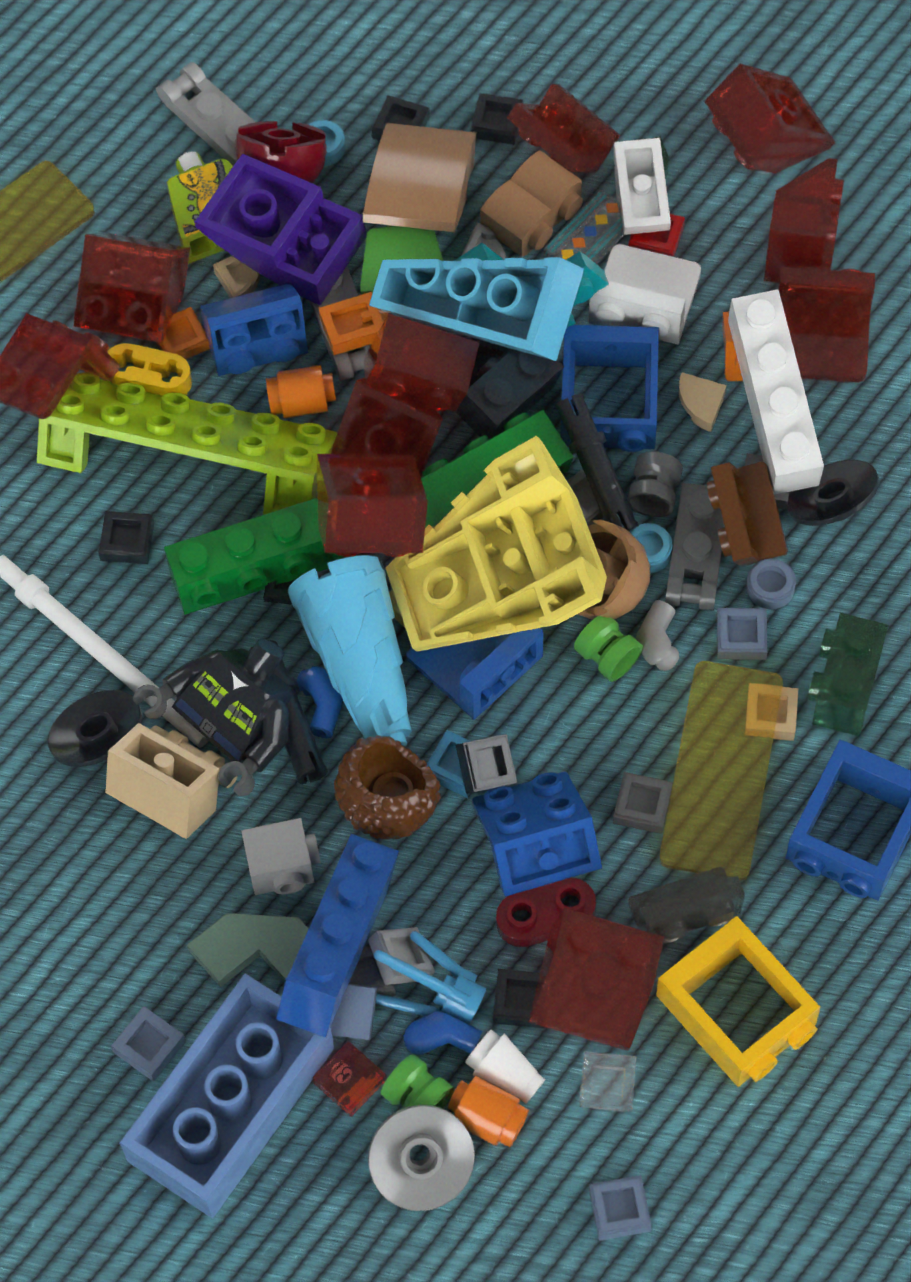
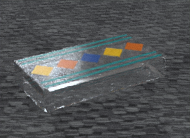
(590, 231)

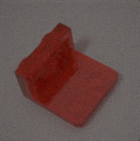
(828, 320)
(45, 360)

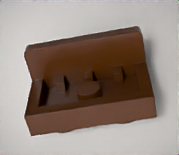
(748, 512)

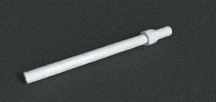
(35, 594)

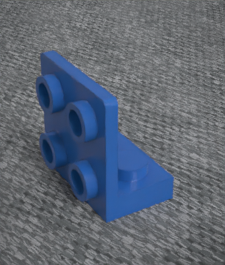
(481, 669)
(538, 832)

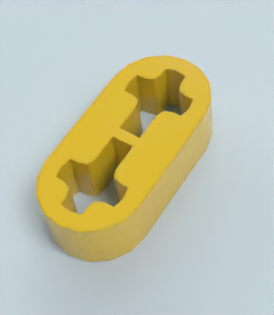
(150, 368)

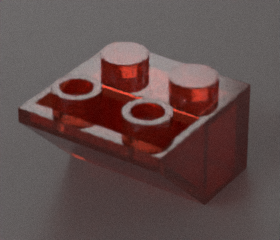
(805, 221)
(130, 285)

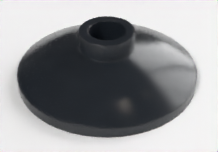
(841, 492)
(92, 727)

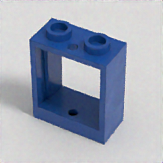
(615, 348)
(872, 776)

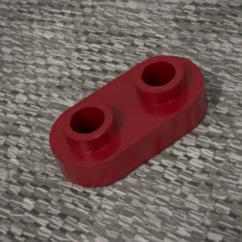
(544, 907)

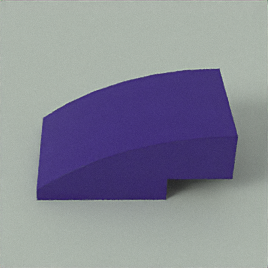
(282, 227)

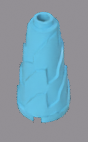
(353, 631)

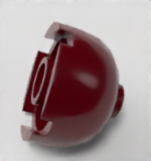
(292, 151)

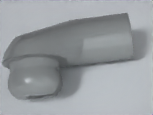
(652, 635)

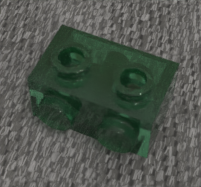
(849, 673)

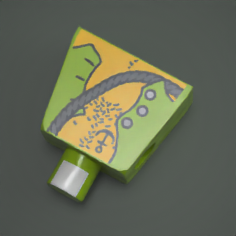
(189, 195)

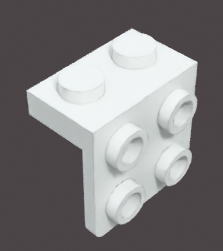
(646, 292)

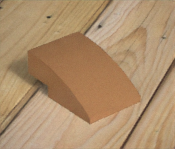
(420, 177)

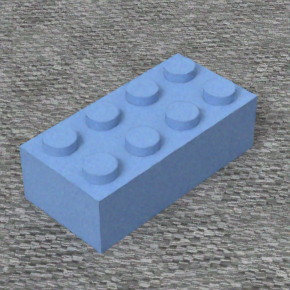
(225, 1098)

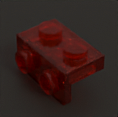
(565, 130)

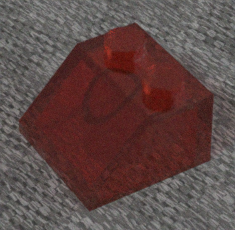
(767, 119)
(420, 363)
(370, 504)
(596, 978)

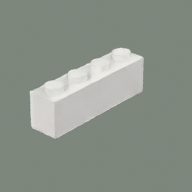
(775, 391)

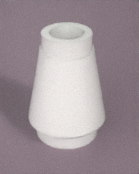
(504, 1066)

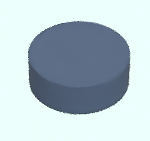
(771, 584)

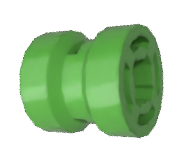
(608, 647)
(413, 1085)

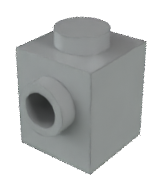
(280, 857)

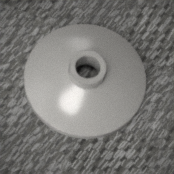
(436, 1177)

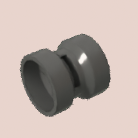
(656, 478)

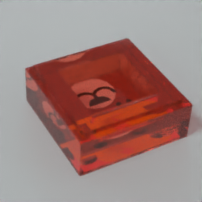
(349, 1079)

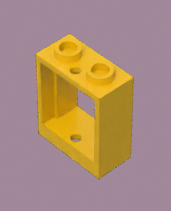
(707, 960)

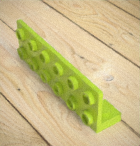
(185, 427)

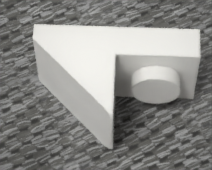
(641, 186)

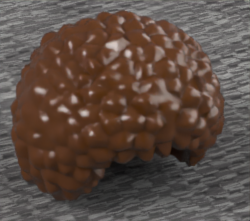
(385, 788)

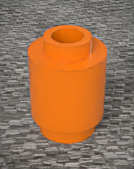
(300, 391)
(488, 1111)

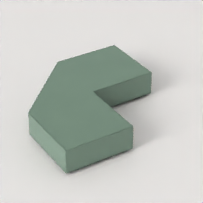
(242, 938)

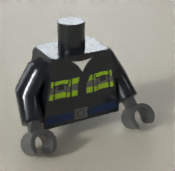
(233, 704)

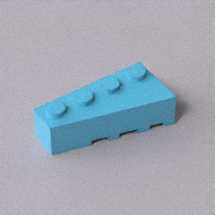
(495, 301)

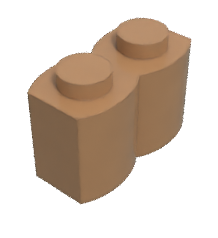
(532, 204)

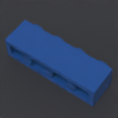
(337, 936)

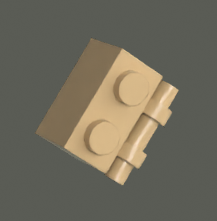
(164, 778)

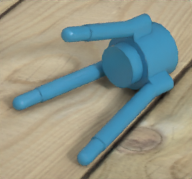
(457, 995)

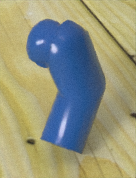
(328, 701)
(439, 1030)

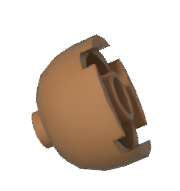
(625, 569)

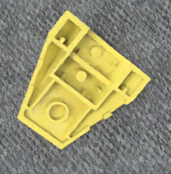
(502, 558)

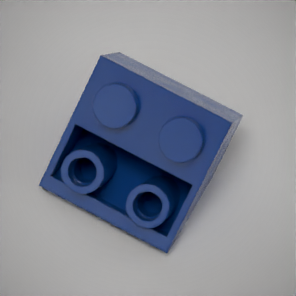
(255, 329)

